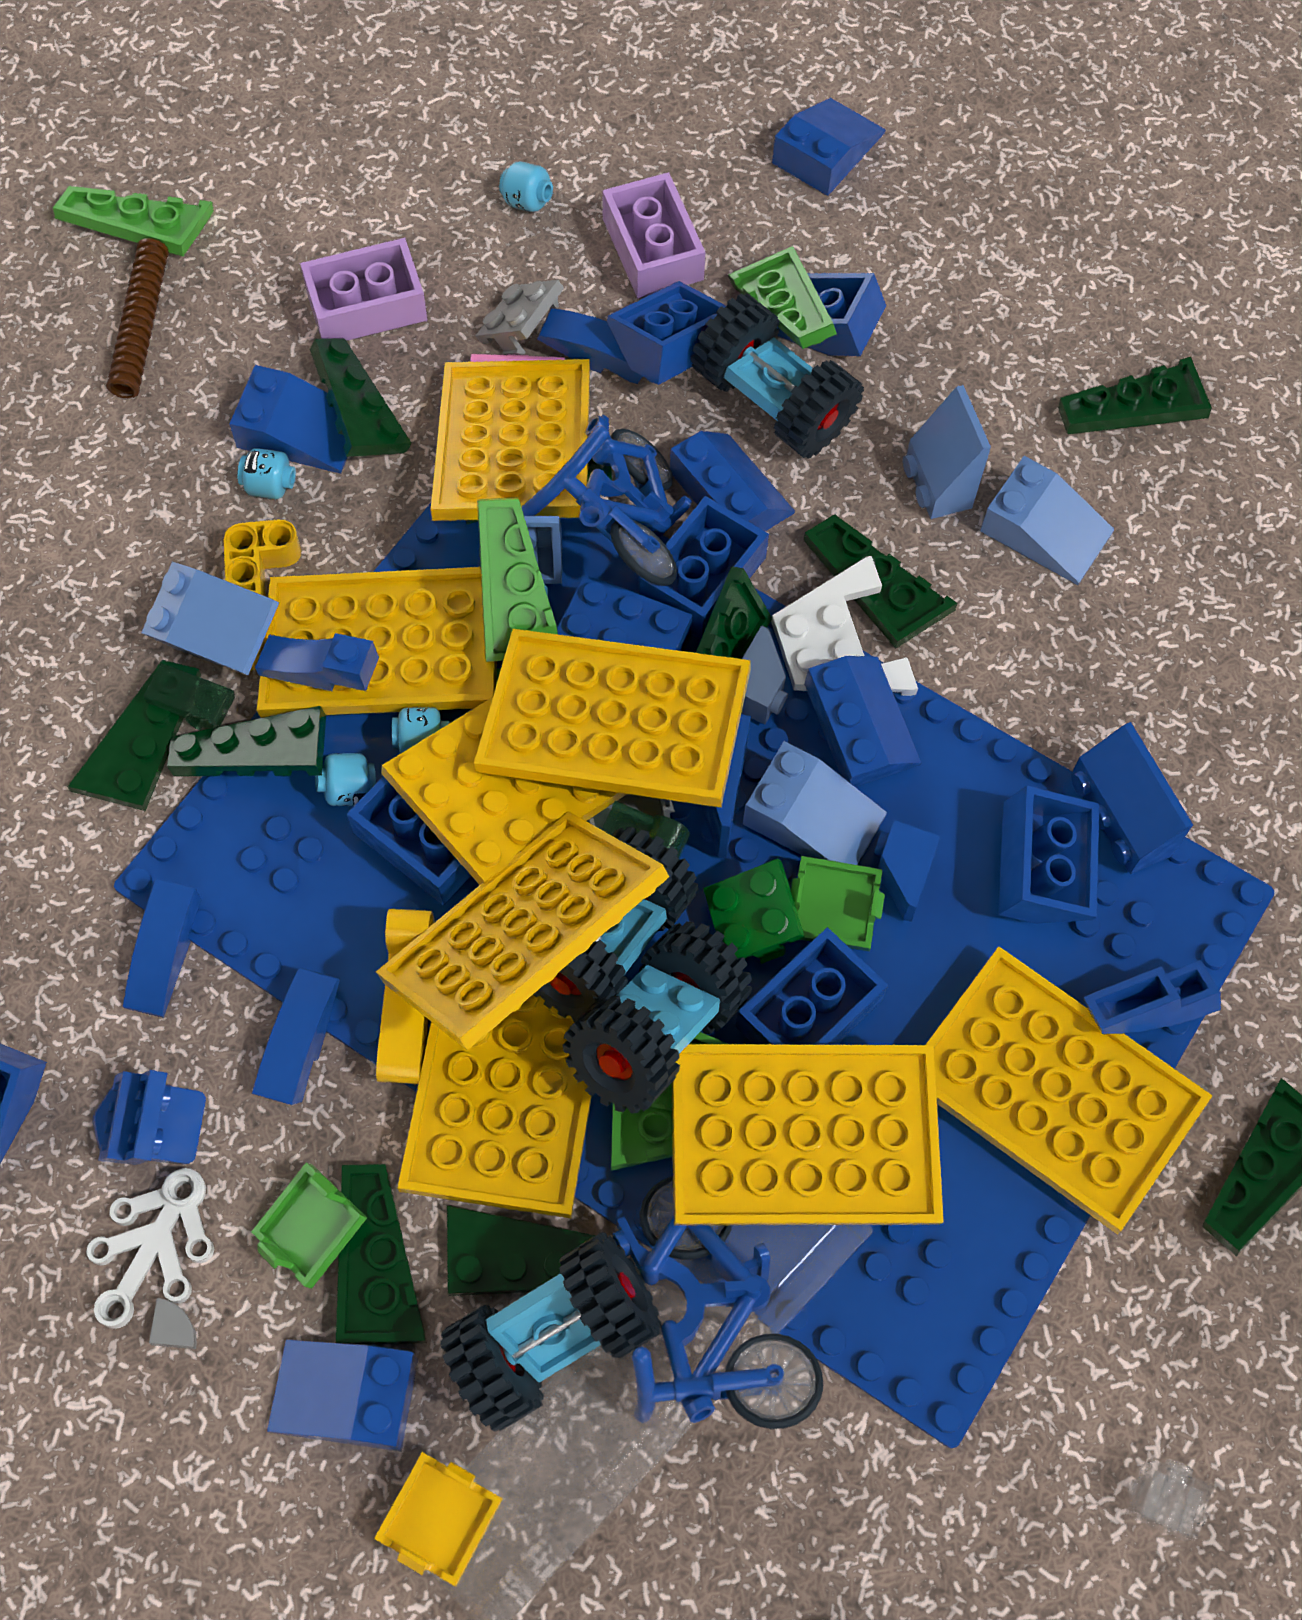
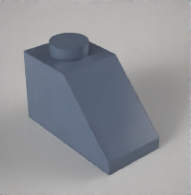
(766, 679)

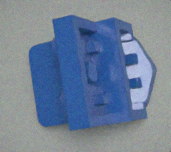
(148, 1120)

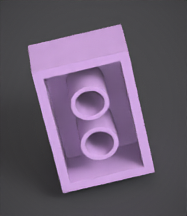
(653, 234)
(364, 291)

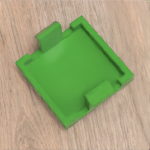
(838, 898)
(307, 1226)

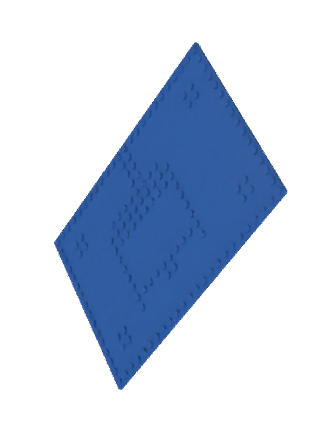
(917, 1308)

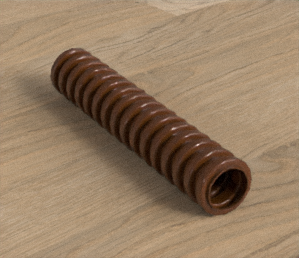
(137, 318)

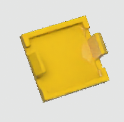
(438, 1519)

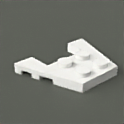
(822, 630)

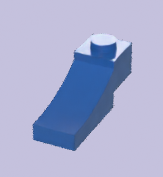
(320, 662)

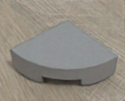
(172, 1327)

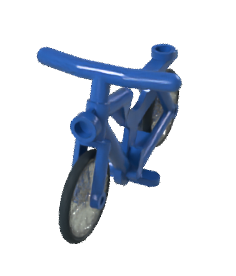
(626, 454)
(768, 1377)

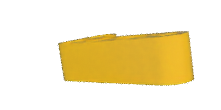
(260, 555)
(402, 1026)

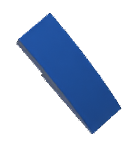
(586, 338)
(160, 947)
(1155, 1000)
(296, 1037)

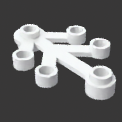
(153, 1241)

